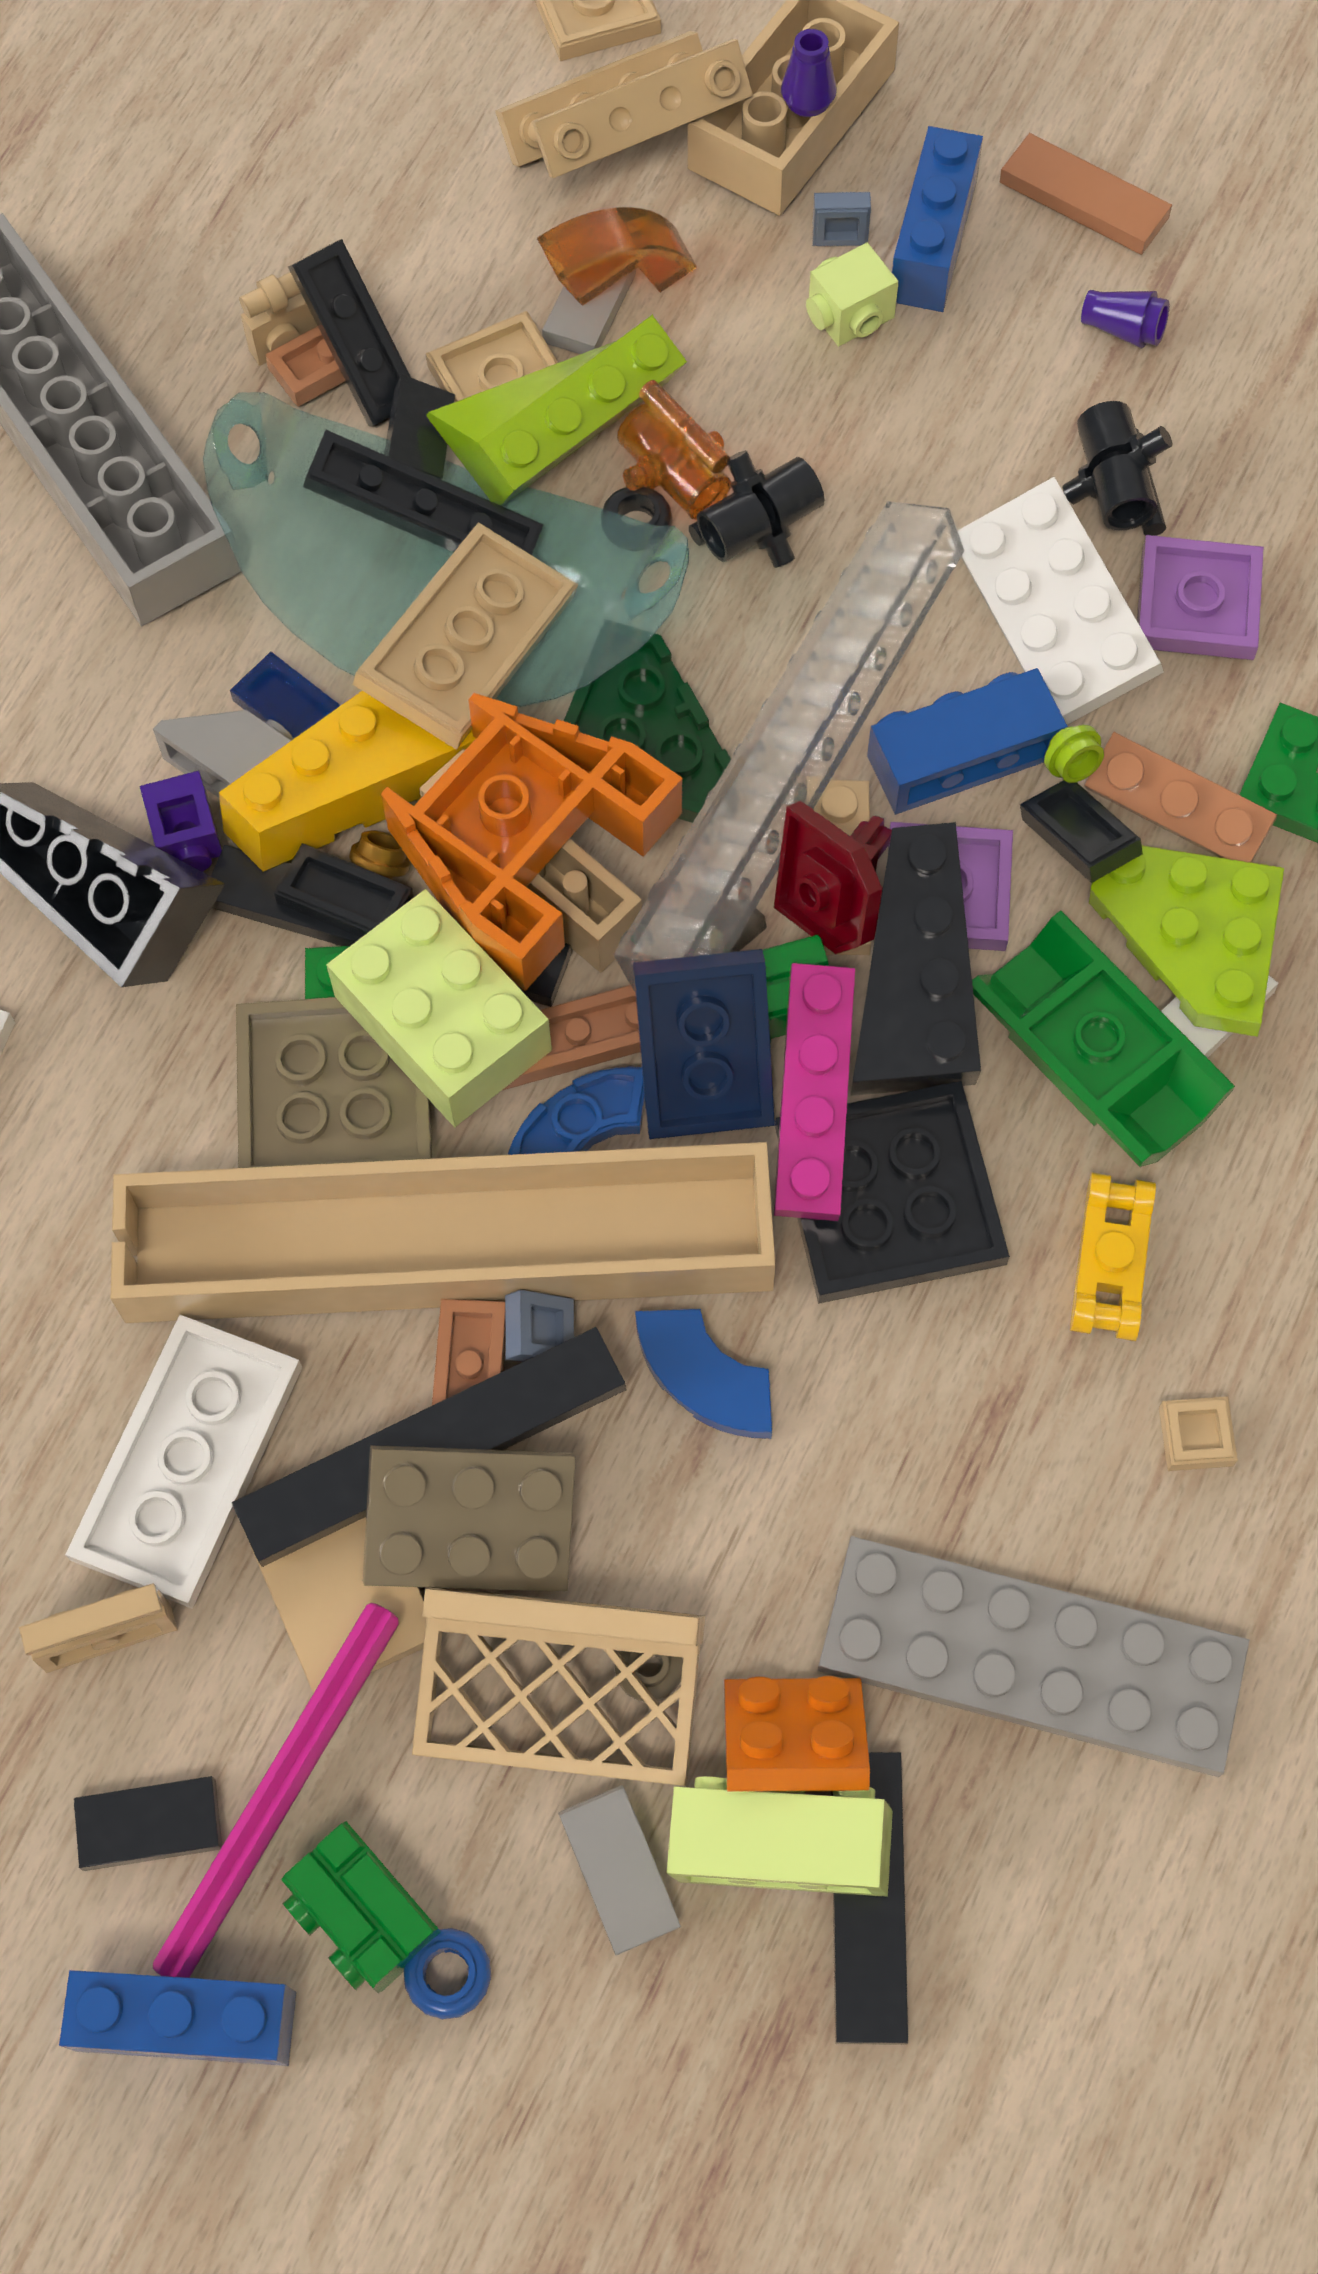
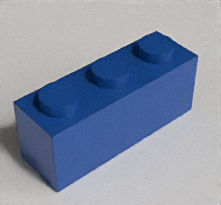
(936, 217)
(964, 740)
(178, 2018)

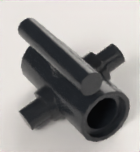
(1119, 468)
(759, 509)

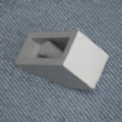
(219, 745)

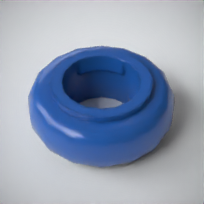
(469, 1995)

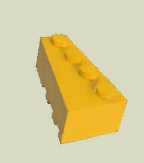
(330, 780)

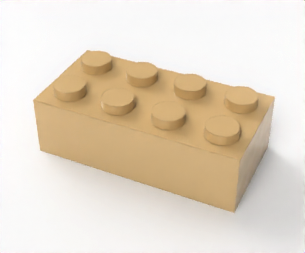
(763, 145)

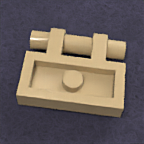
(274, 315)

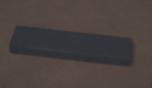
(410, 496)
(872, 1937)

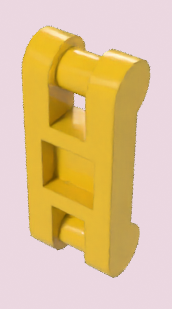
(1112, 1257)

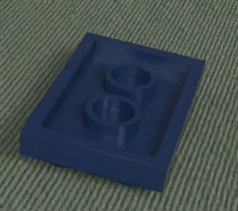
(704, 1043)

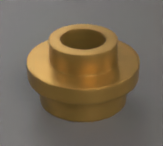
(380, 854)

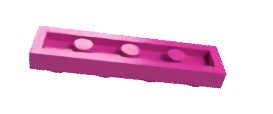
(814, 1092)

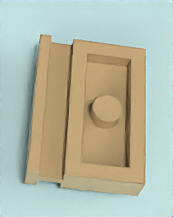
(98, 1628)

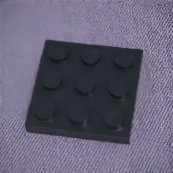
(909, 1198)

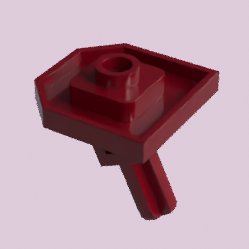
(830, 878)

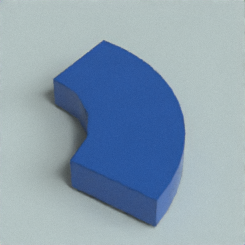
(584, 1113)
(701, 1376)

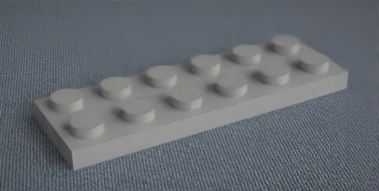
(1035, 1656)

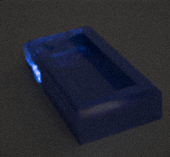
(283, 695)

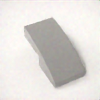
(619, 1870)

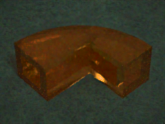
(609, 244)

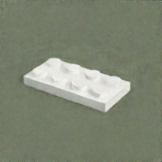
(1057, 601)
(184, 1461)

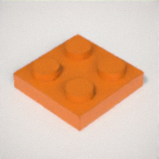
(795, 1734)

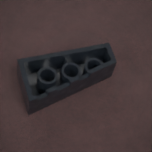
(102, 885)
(919, 987)

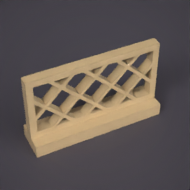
(565, 1624)

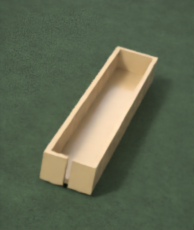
(441, 1231)

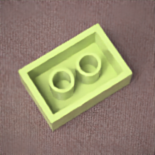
(440, 1007)

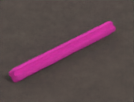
(276, 1793)

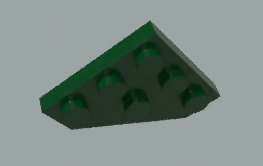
(659, 713)

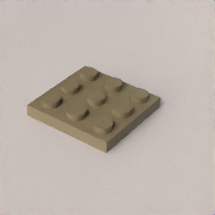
(321, 1090)

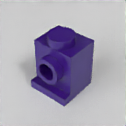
(182, 819)

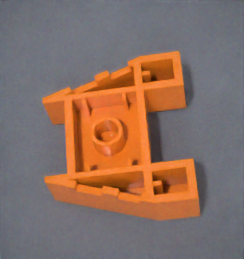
(511, 810)

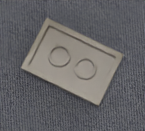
(468, 1518)

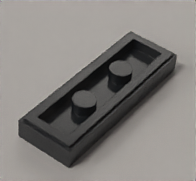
(351, 328)

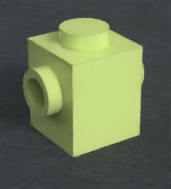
(852, 294)

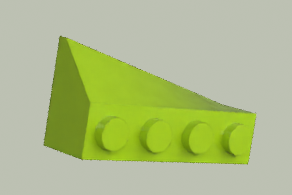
(538, 420)

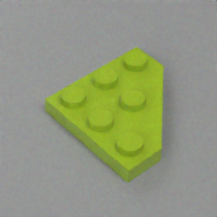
(1199, 929)

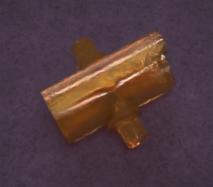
(673, 452)

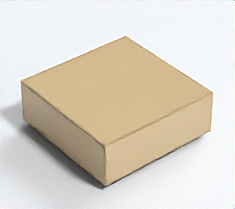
(1198, 1433)

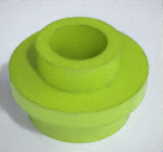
(1074, 753)

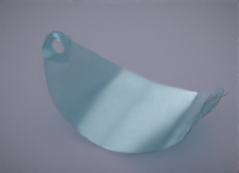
(350, 577)

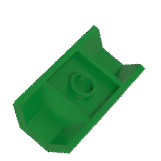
(1103, 1042)

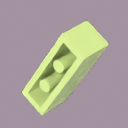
(780, 1839)

